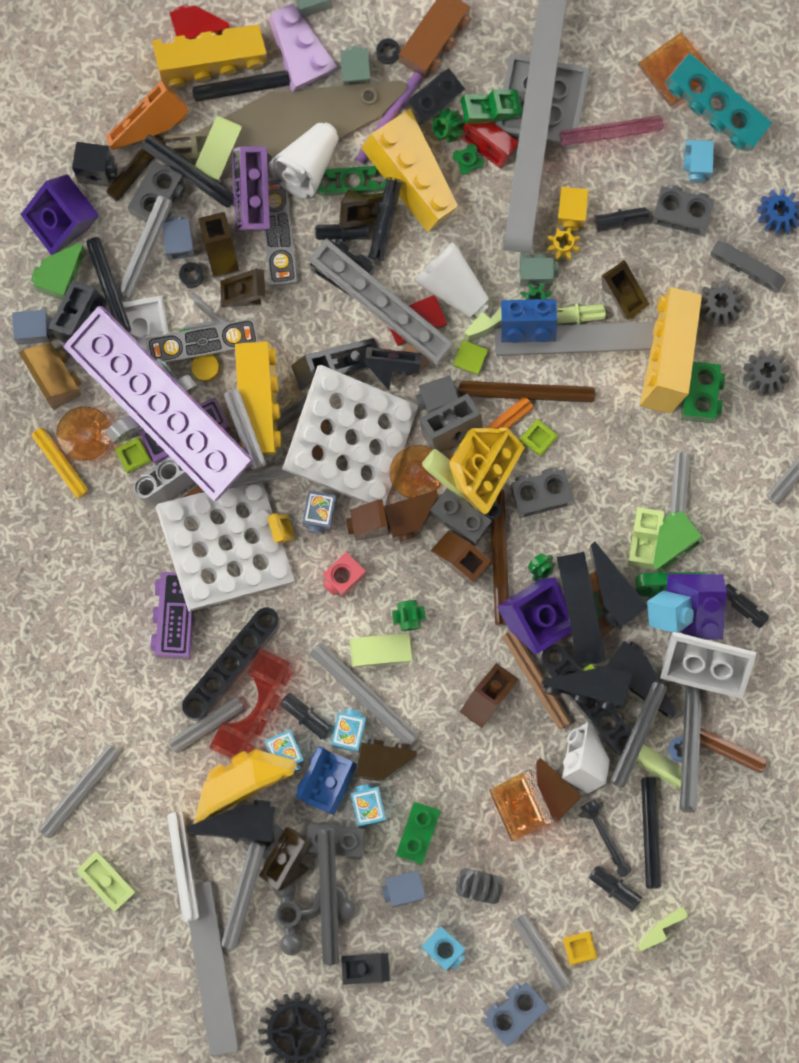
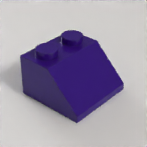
(59, 213)
(708, 602)
(537, 614)

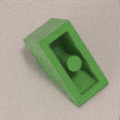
(58, 271)
(675, 540)

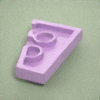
(302, 51)

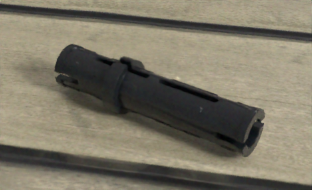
(387, 210)

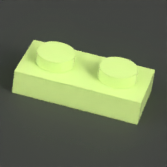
(106, 881)

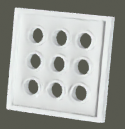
(309, 434)
(189, 567)

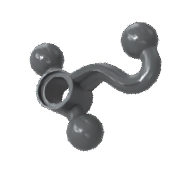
(291, 943)

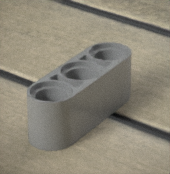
(160, 481)

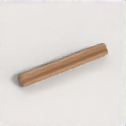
(535, 677)

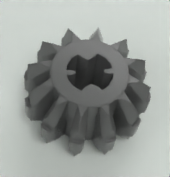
(730, 308)
(755, 368)
(479, 886)

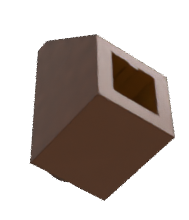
(461, 557)

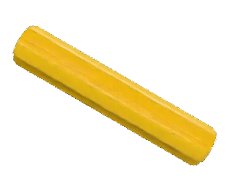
(60, 463)

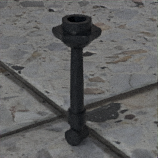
(592, 811)

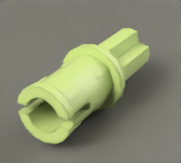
(578, 314)

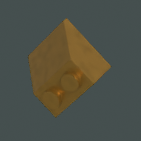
(51, 374)

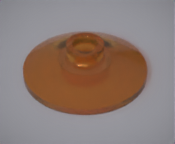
(76, 422)
(403, 480)

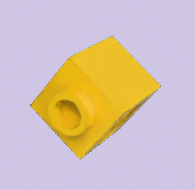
(572, 208)

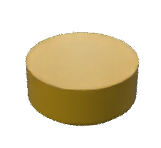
(205, 368)

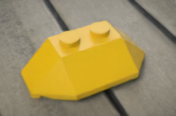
(484, 464)
(240, 780)

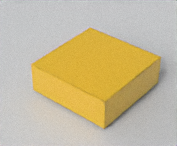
(281, 528)
(579, 948)

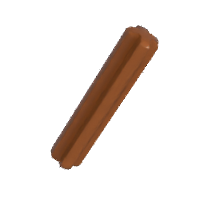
(732, 751)

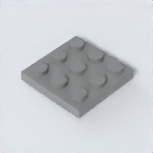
(566, 100)

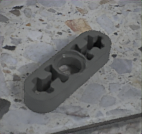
(740, 261)

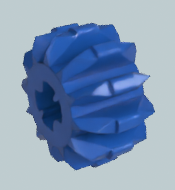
(770, 214)

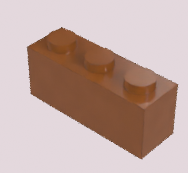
(435, 36)

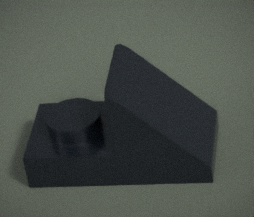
(385, 361)
(365, 968)

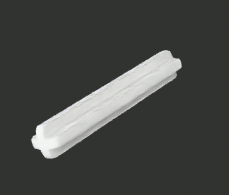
(183, 867)

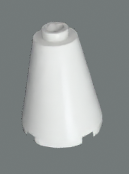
(305, 160)
(454, 282)

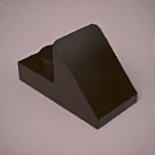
(359, 209)
(243, 289)
(624, 289)
(285, 862)

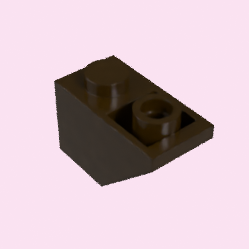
(218, 244)
(382, 762)

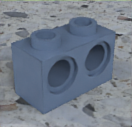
(520, 1019)

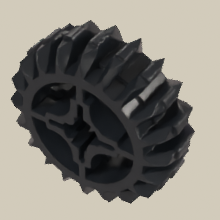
(297, 1005)

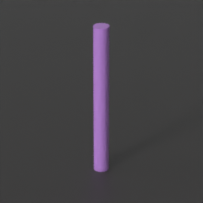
(395, 109)

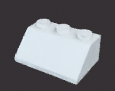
(707, 665)

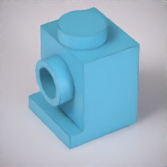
(699, 160)

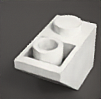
(585, 760)

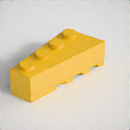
(209, 55)
(403, 153)
(671, 351)
(258, 389)

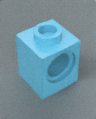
(435, 940)

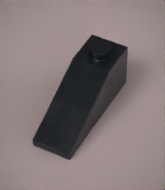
(343, 359)
(616, 594)
(631, 660)
(243, 823)

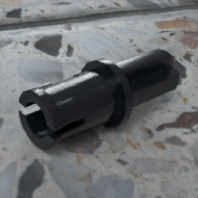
(621, 219)
(334, 232)
(305, 715)
(615, 888)

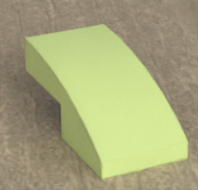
(218, 147)
(483, 325)
(645, 537)
(380, 650)
(656, 933)

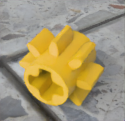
(568, 249)

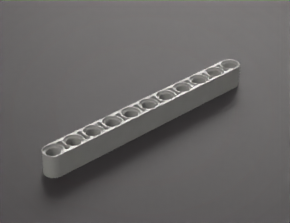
(534, 126)

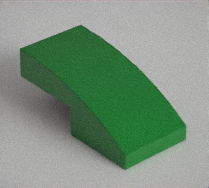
(497, 106)

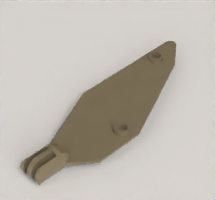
(286, 115)

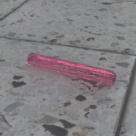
(611, 130)

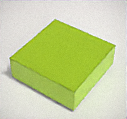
(470, 358)
(538, 437)
(133, 455)

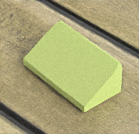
(439, 467)
(659, 766)

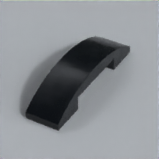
(581, 609)

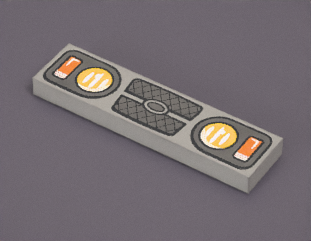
(279, 237)
(202, 341)

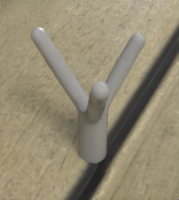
(202, 306)

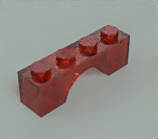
(269, 674)

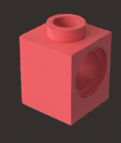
(347, 564)

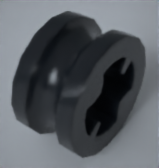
(380, 48)
(183, 278)

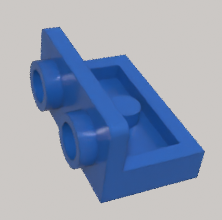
(528, 320)
(325, 780)

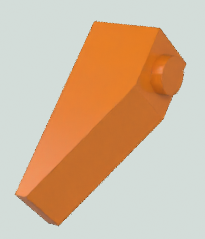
(152, 115)

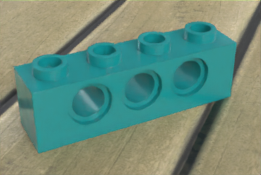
(733, 104)

